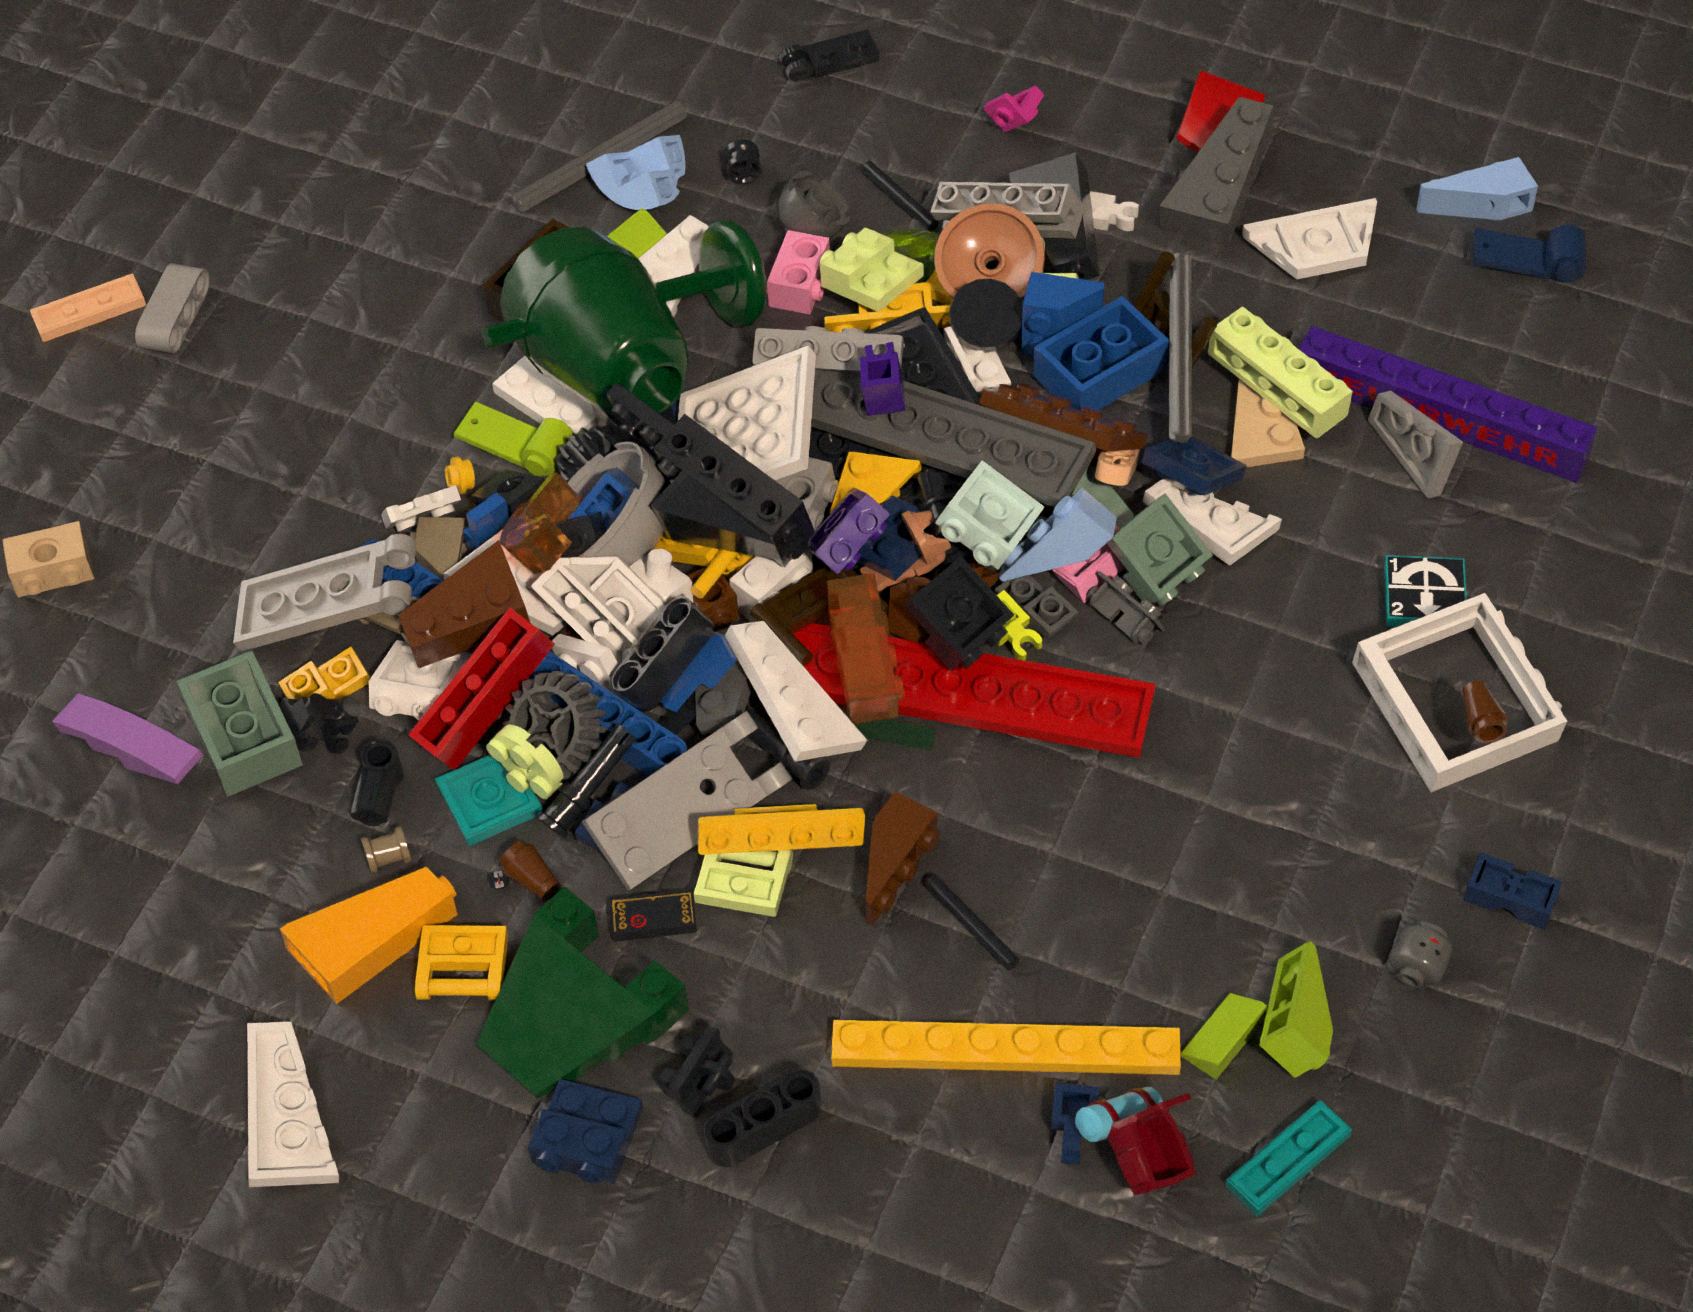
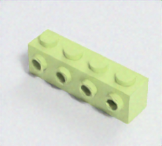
(1280, 372)

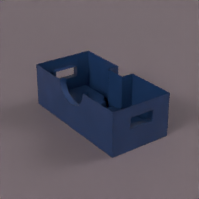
(1513, 891)

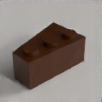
(462, 608)

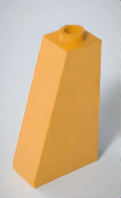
(369, 931)

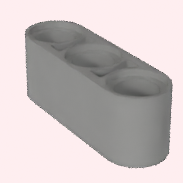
(172, 308)

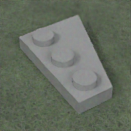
(1416, 441)

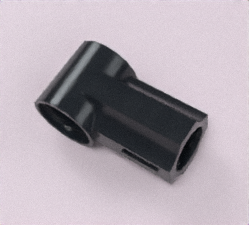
(377, 784)

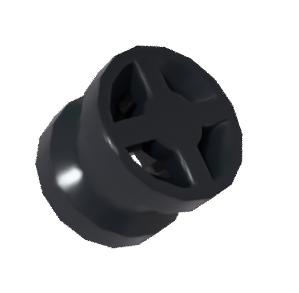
(743, 161)

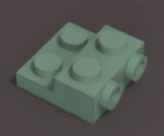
(1159, 551)

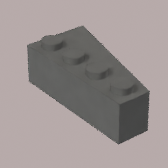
(1218, 180)

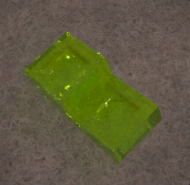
(919, 241)

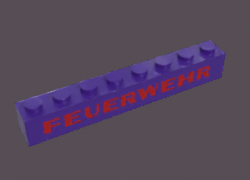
(1459, 406)

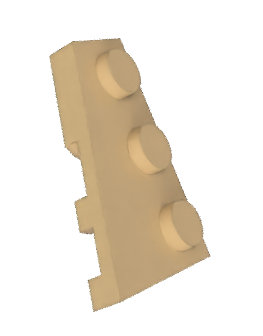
(1263, 431)

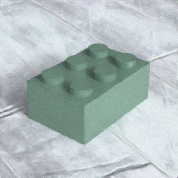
(239, 723)

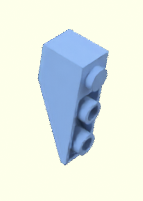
(1482, 193)
(1067, 537)

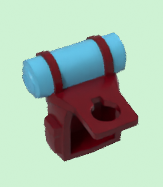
(1142, 1137)

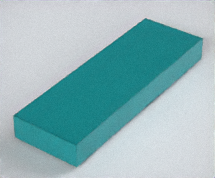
(1288, 1158)

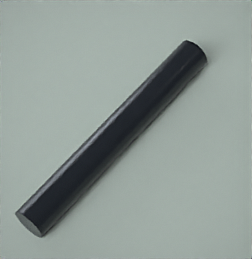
(899, 195)
(972, 922)

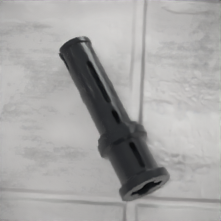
(810, 771)
(575, 796)

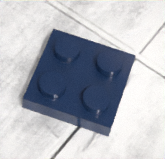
(1194, 465)

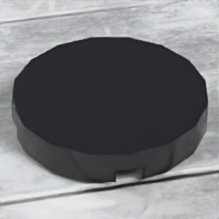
(986, 315)

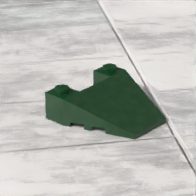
(566, 1012)

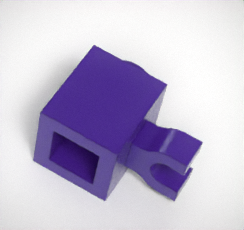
(882, 381)

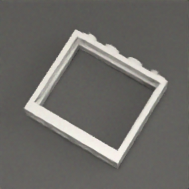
(1405, 720)

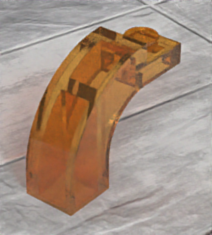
(532, 531)

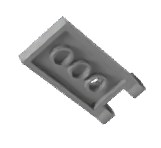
(313, 594)
(661, 813)

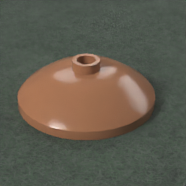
(985, 235)

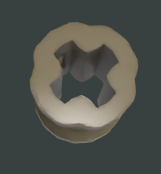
(386, 849)

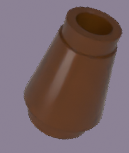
(1484, 715)
(527, 868)

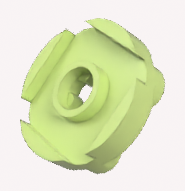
(526, 765)

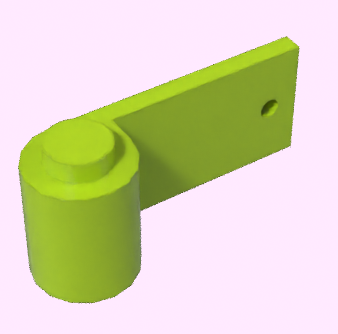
(513, 439)

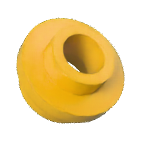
(460, 474)

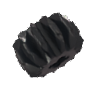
(582, 449)

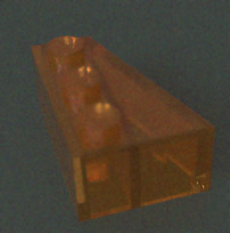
(862, 649)

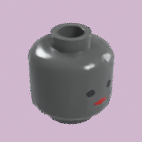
(1421, 954)

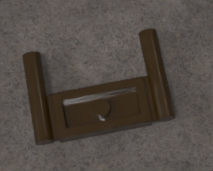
(1156, 307)
(799, 607)

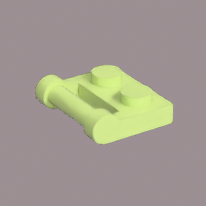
(743, 886)

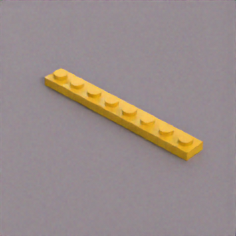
(1006, 1047)

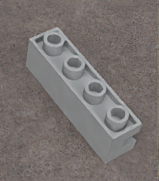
(1049, 206)

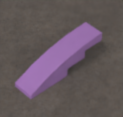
(128, 737)

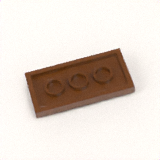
(1059, 415)

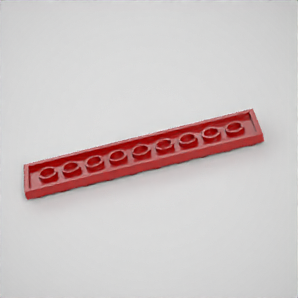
(1005, 695)

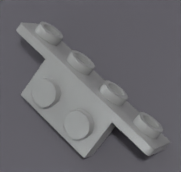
(833, 349)

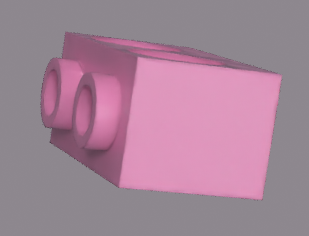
(796, 273)

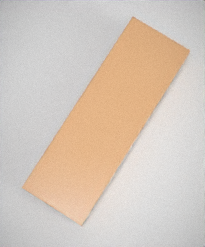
(87, 307)

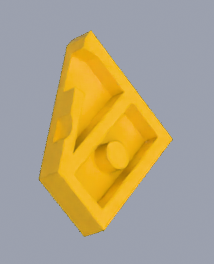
(875, 475)

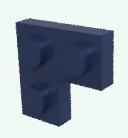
(890, 551)

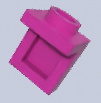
(1014, 111)

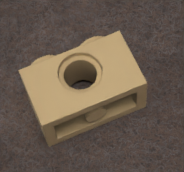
(48, 559)

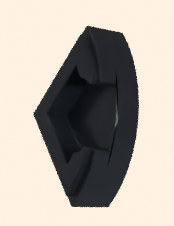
(682, 717)

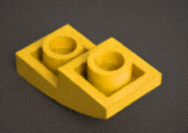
(332, 680)

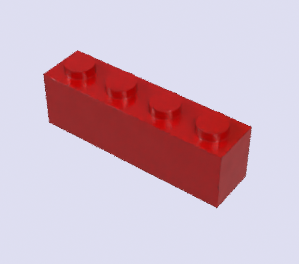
(481, 689)

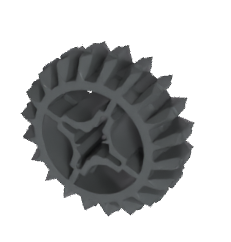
(568, 730)

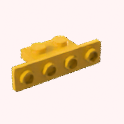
(910, 300)
(780, 829)

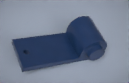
(1557, 258)

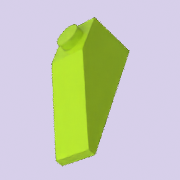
(1298, 1014)

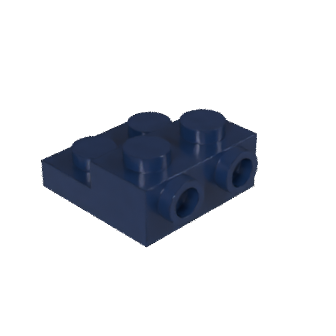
(585, 1132)

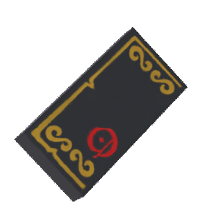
(653, 915)

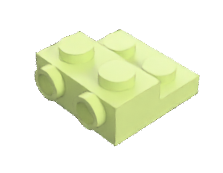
(868, 270)

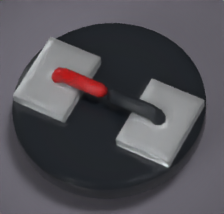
(498, 880)

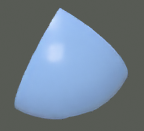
(643, 175)

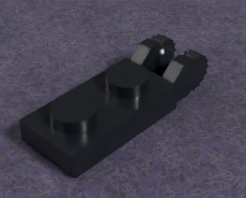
(829, 56)

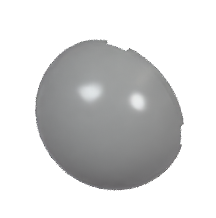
(637, 526)

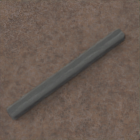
(577, 169)
(1180, 349)

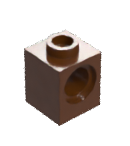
(719, 603)

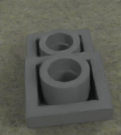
(1045, 608)

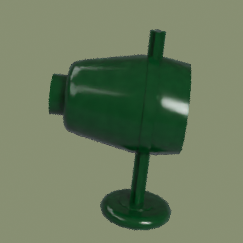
(598, 318)

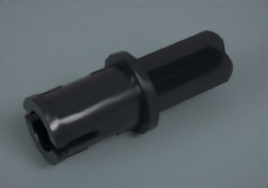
(934, 497)

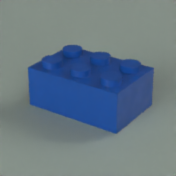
(1101, 356)

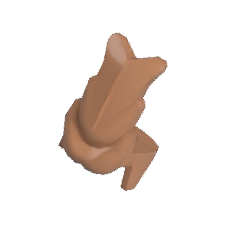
(931, 549)

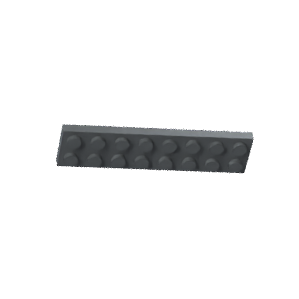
(955, 435)

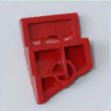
(1208, 106)

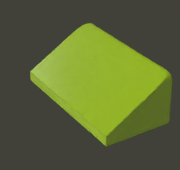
(638, 233)
(1225, 1034)

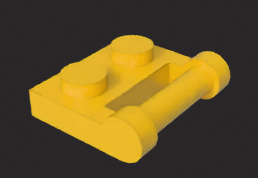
(461, 950)

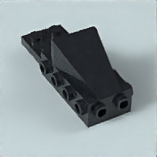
(712, 490)

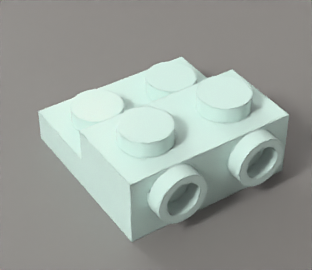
(989, 516)

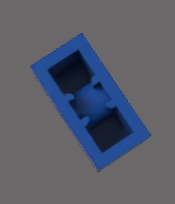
(608, 496)

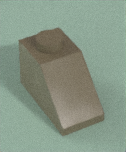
(440, 543)

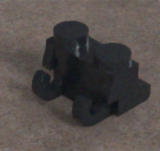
(320, 719)

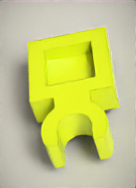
(1016, 632)

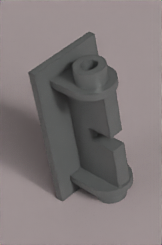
(1137, 617)

